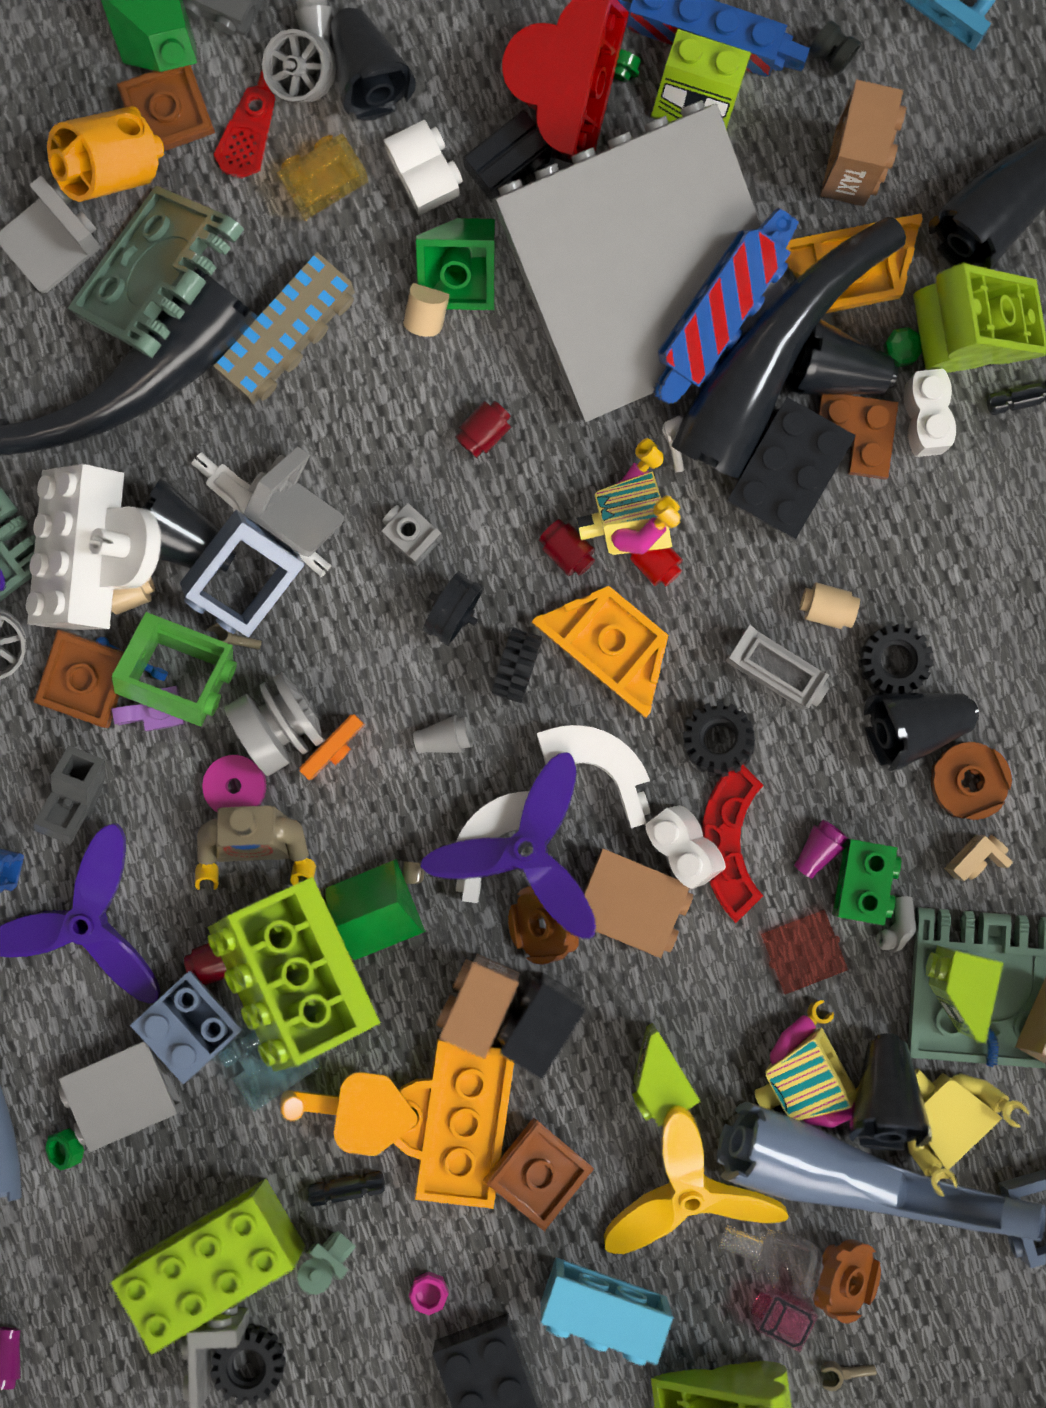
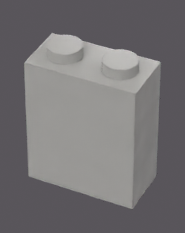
(119, 1095)

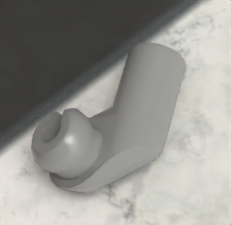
(902, 930)

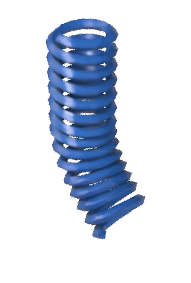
(991, 1049)

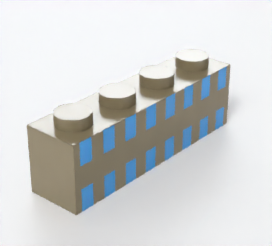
(285, 329)

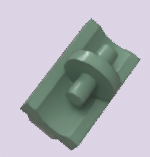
(324, 1263)

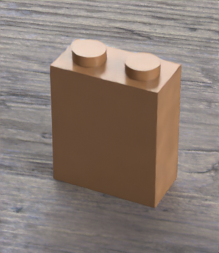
(636, 903)

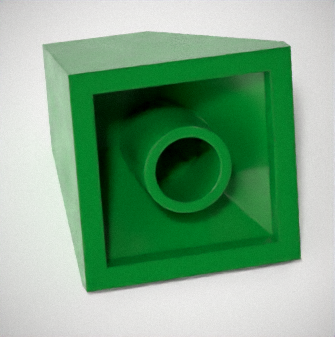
(152, 33)
(459, 262)

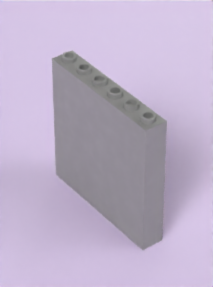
(625, 247)

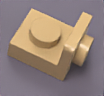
(971, 858)

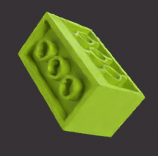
(292, 976)
(208, 1266)

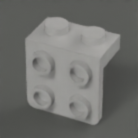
(48, 237)
(289, 508)
(219, 1332)

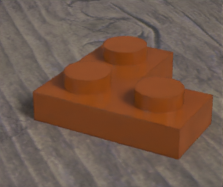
(874, 427)

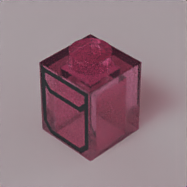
(783, 1317)

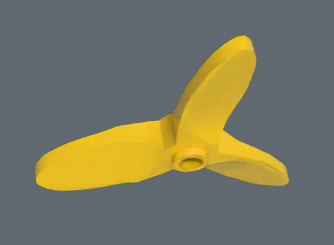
(685, 1194)

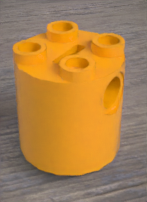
(103, 153)

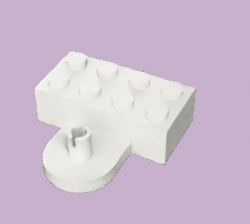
(86, 548)

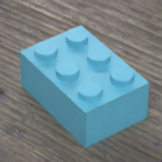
(605, 1312)

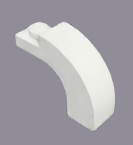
(608, 753)
(490, 822)

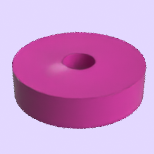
(228, 768)

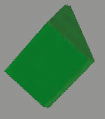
(373, 910)

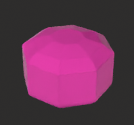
(428, 1293)

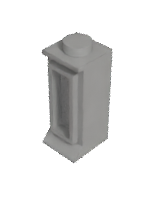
(778, 669)

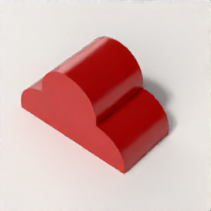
(568, 71)

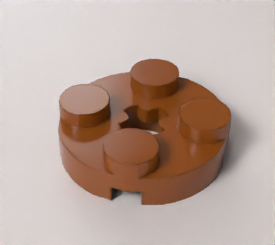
(990, 791)
(540, 944)
(847, 1280)

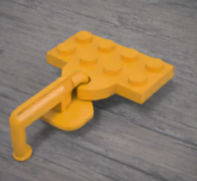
(456, 1125)

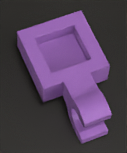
(152, 718)

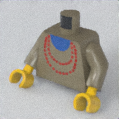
(251, 835)

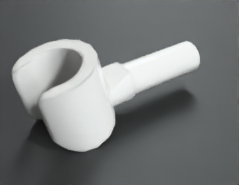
(669, 430)

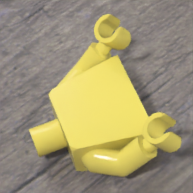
(959, 1115)

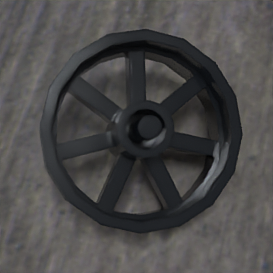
(453, 608)

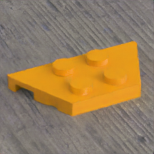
(879, 284)
(611, 643)

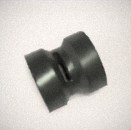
(825, 47)

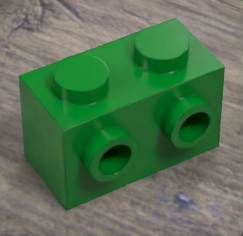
(866, 882)

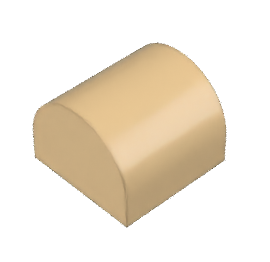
(425, 310)

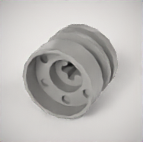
(274, 724)

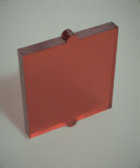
(804, 952)

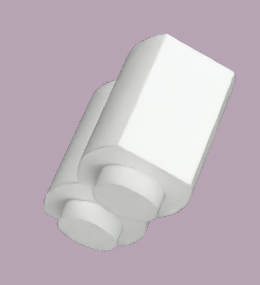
(422, 166)
(927, 403)
(690, 854)

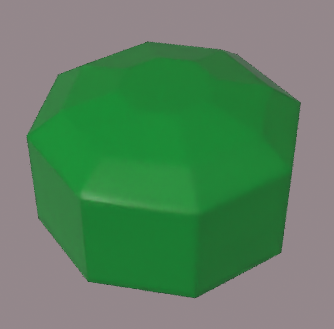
(903, 346)
(64, 1149)

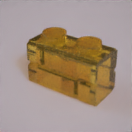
(322, 175)

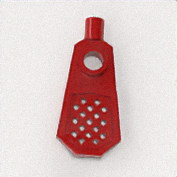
(250, 123)

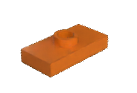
(334, 748)

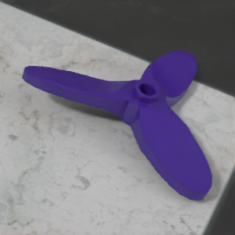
(539, 822)
(93, 893)

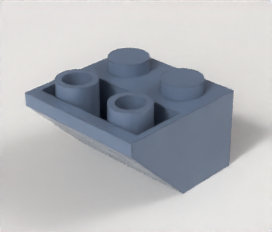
(186, 1027)

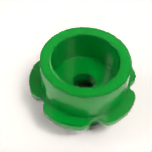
(626, 66)

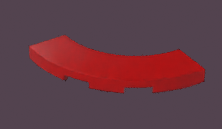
(723, 827)

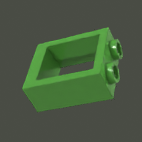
(167, 633)

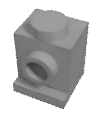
(420, 543)

